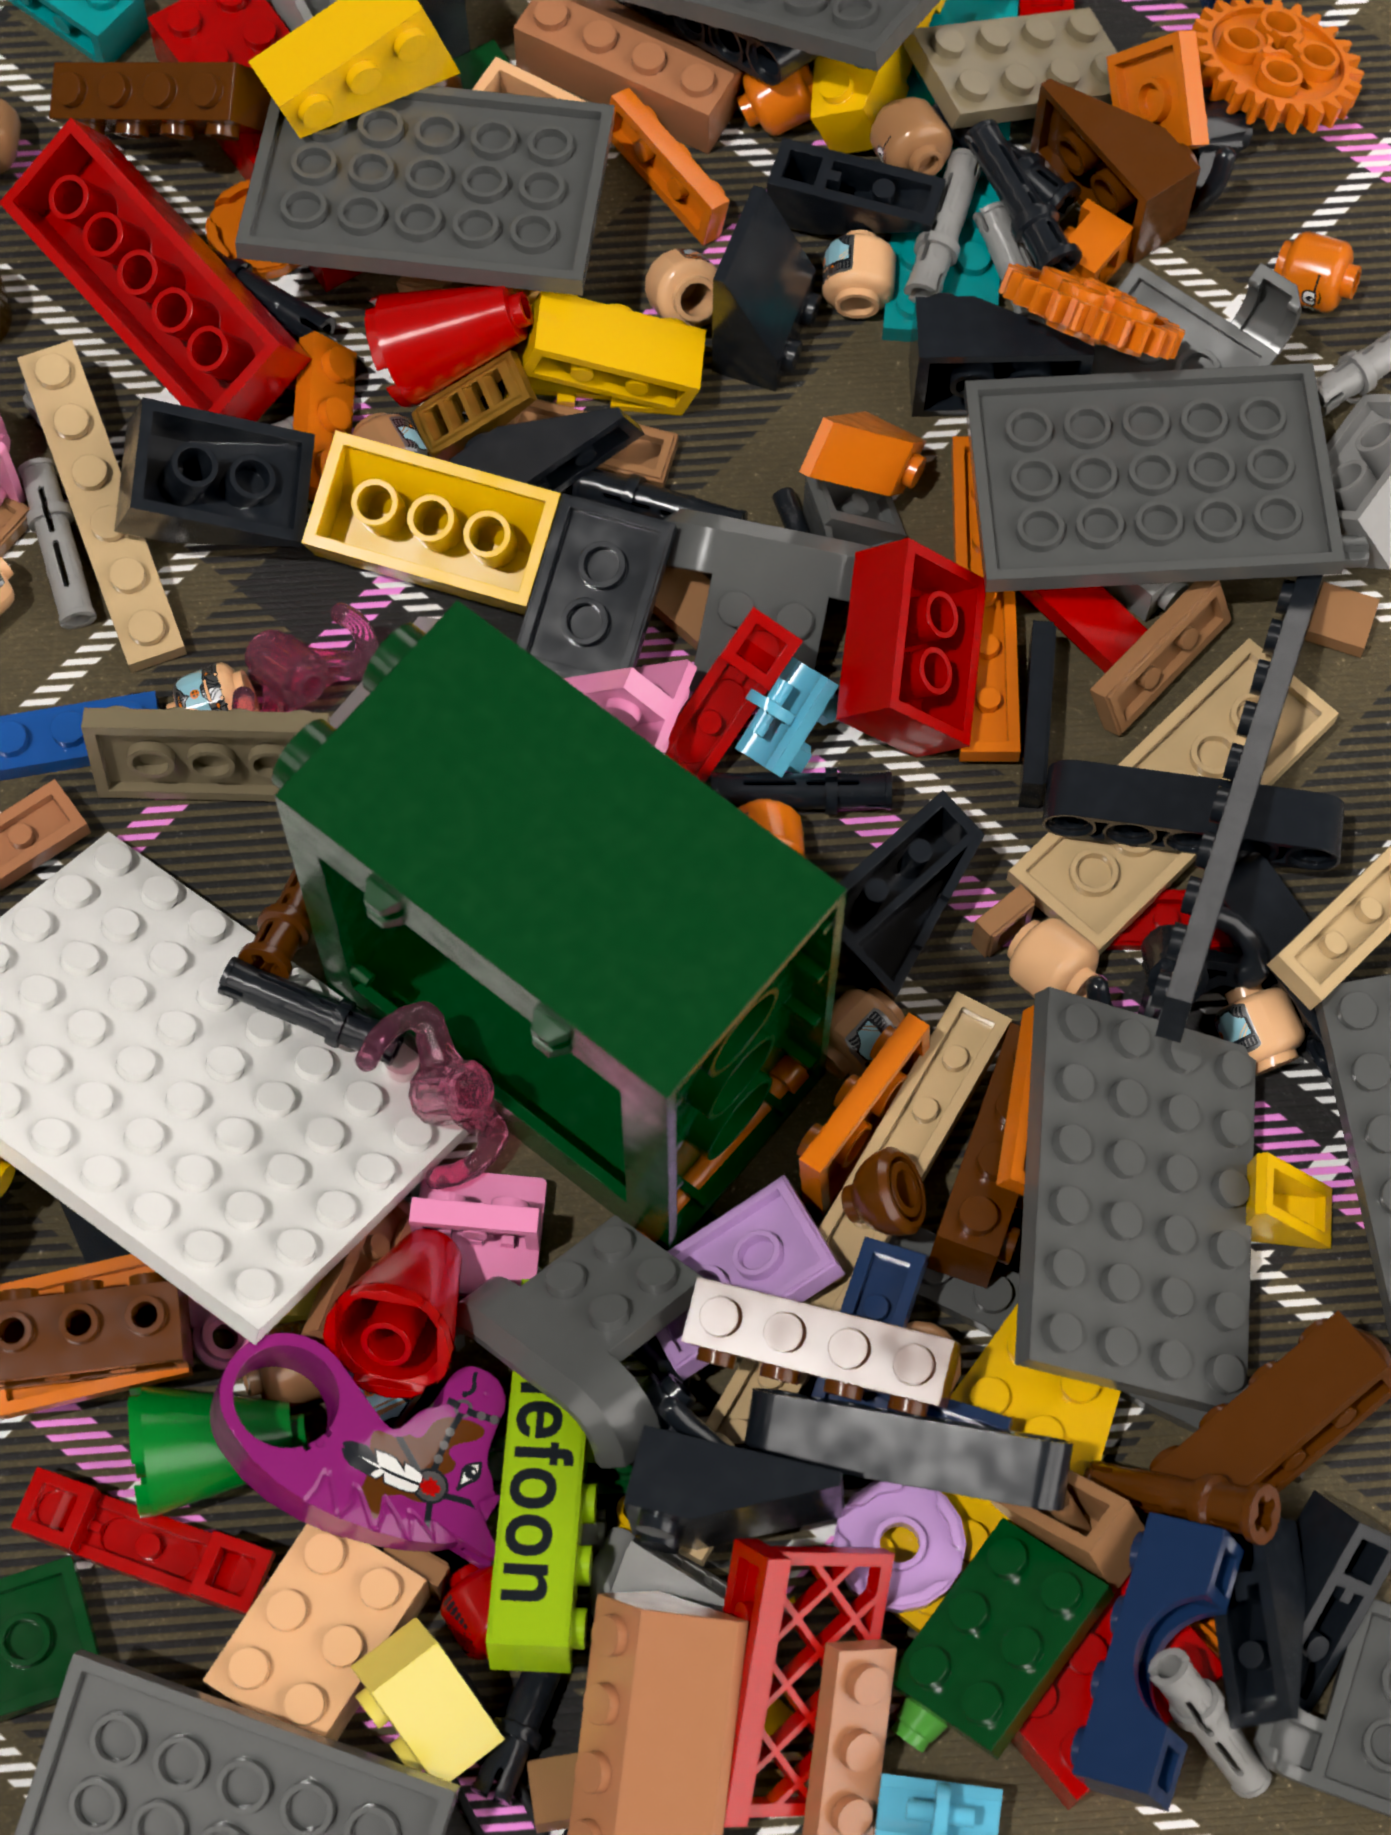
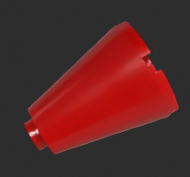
(442, 335)
(400, 1317)

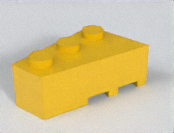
(352, 62)
(851, 97)
(611, 355)

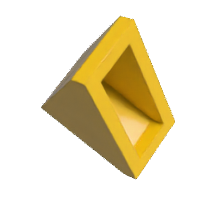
(1287, 1205)

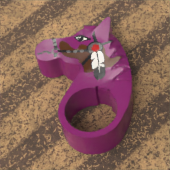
(361, 1478)

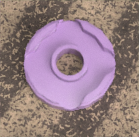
(933, 1522)

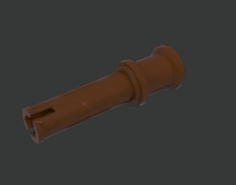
(281, 932)
(1202, 1500)

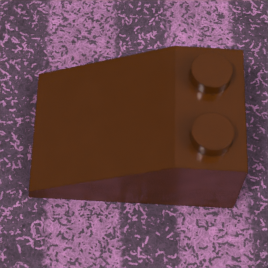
(1118, 163)

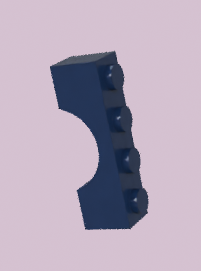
(1176, 1578)

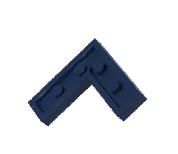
(885, 1291)

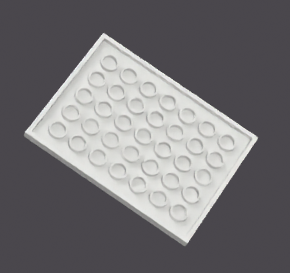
(182, 1117)

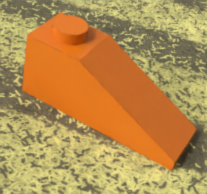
(865, 454)

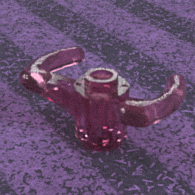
(298, 673)
(443, 1089)

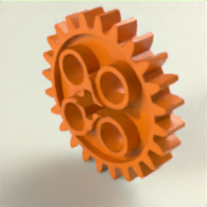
(1276, 64)
(1091, 311)

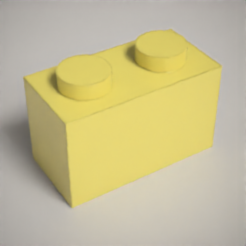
(426, 1702)

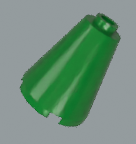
(177, 1448)

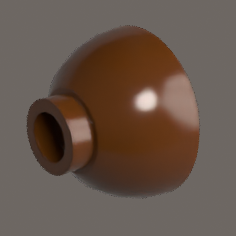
(886, 1194)

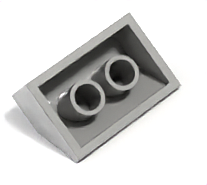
(1362, 475)

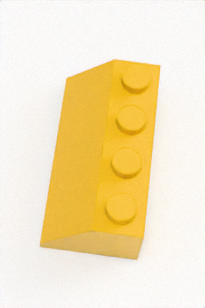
(430, 522)

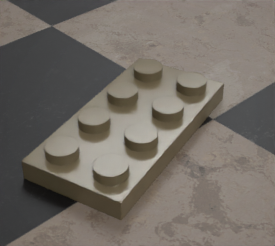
(999, 63)
(188, 751)

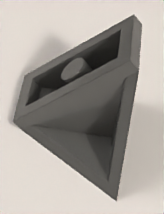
(850, 515)

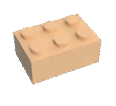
(308, 1628)

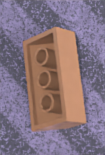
(606, 47)
(657, 1717)

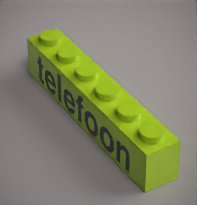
(540, 1537)

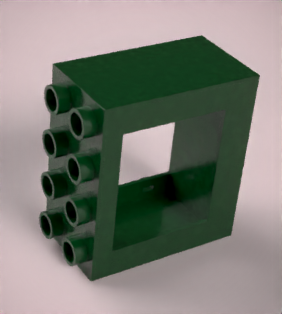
(569, 908)

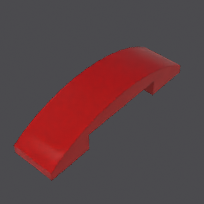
(718, 704)
(149, 1549)

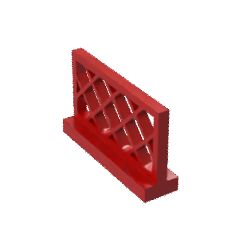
(758, 1594)

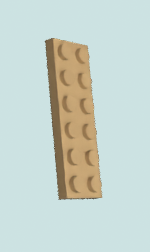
(1109, 885)

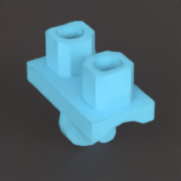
(787, 717)
(936, 1807)

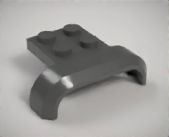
(1209, 340)
(765, 567)
(578, 1324)
(1351, 1745)

